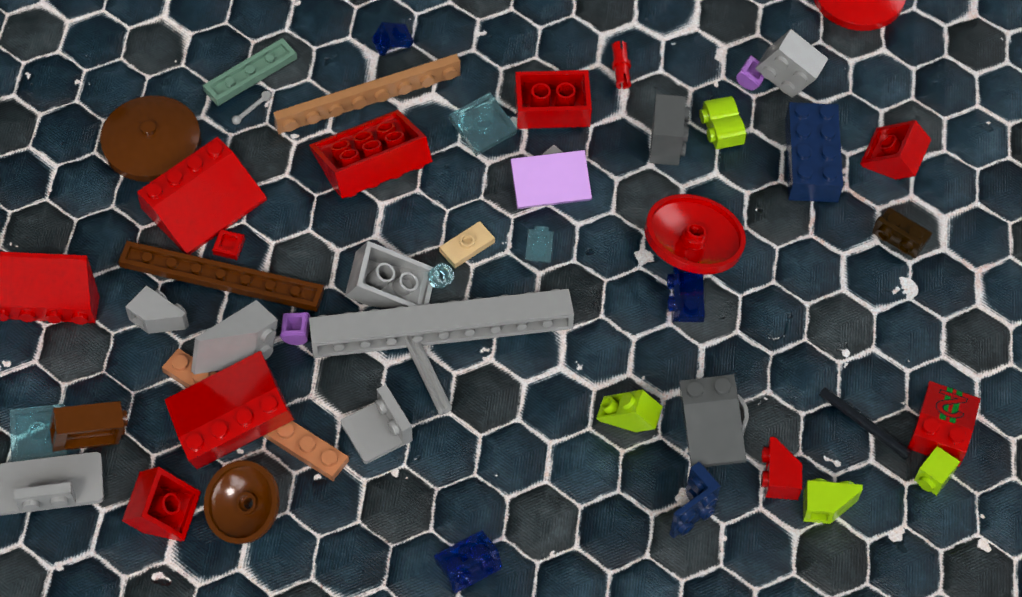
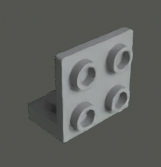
(378, 427)

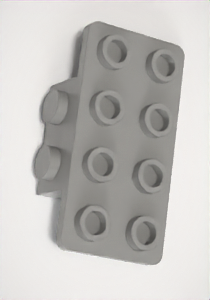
(51, 483)

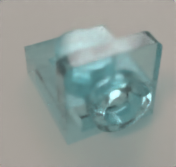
(539, 244)

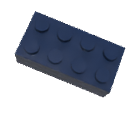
(813, 152)

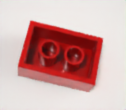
(553, 99)

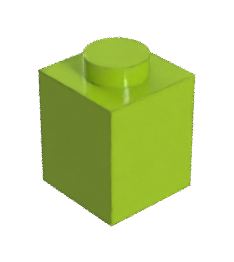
(936, 471)

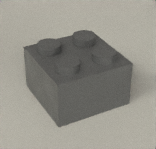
(669, 129)

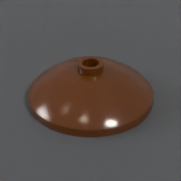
(229, 499)

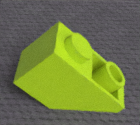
(630, 411)
(828, 500)

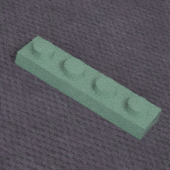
(250, 72)

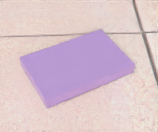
(551, 179)

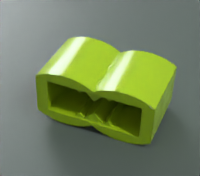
(723, 122)

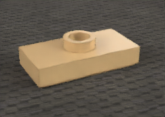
(467, 244)

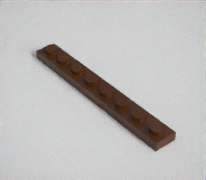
(221, 276)

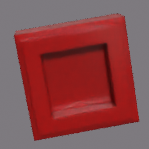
(228, 244)

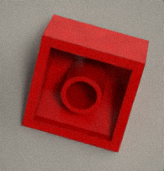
(897, 150)
(161, 505)

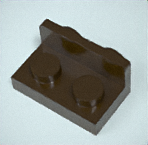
(901, 232)

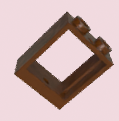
(87, 425)

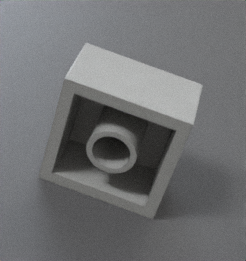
(791, 63)

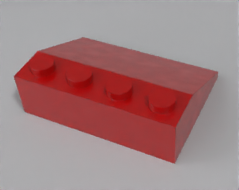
(372, 153)
(201, 196)
(47, 288)
(228, 410)

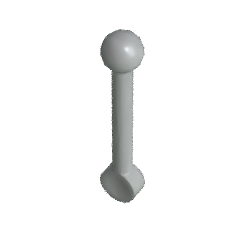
(266, 96)

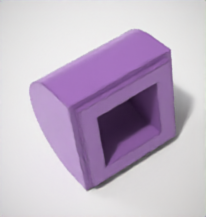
(748, 76)
(295, 328)

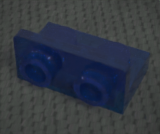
(686, 297)
(469, 561)

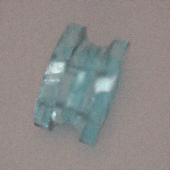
(433, 275)

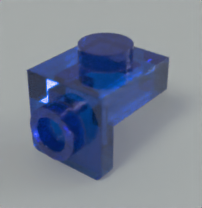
(391, 35)

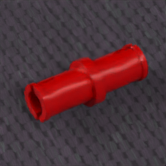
(621, 65)

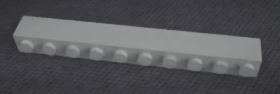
(441, 323)

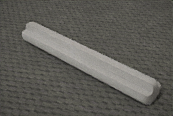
(429, 376)

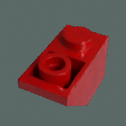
(782, 472)

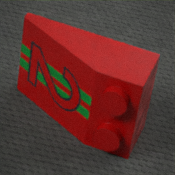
(944, 421)

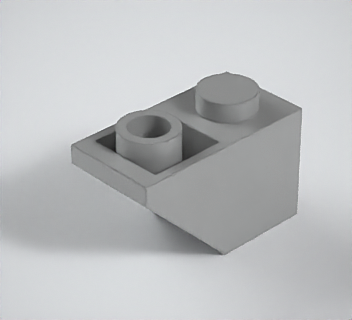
(155, 313)

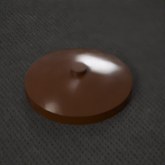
(149, 137)

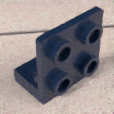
(703, 494)

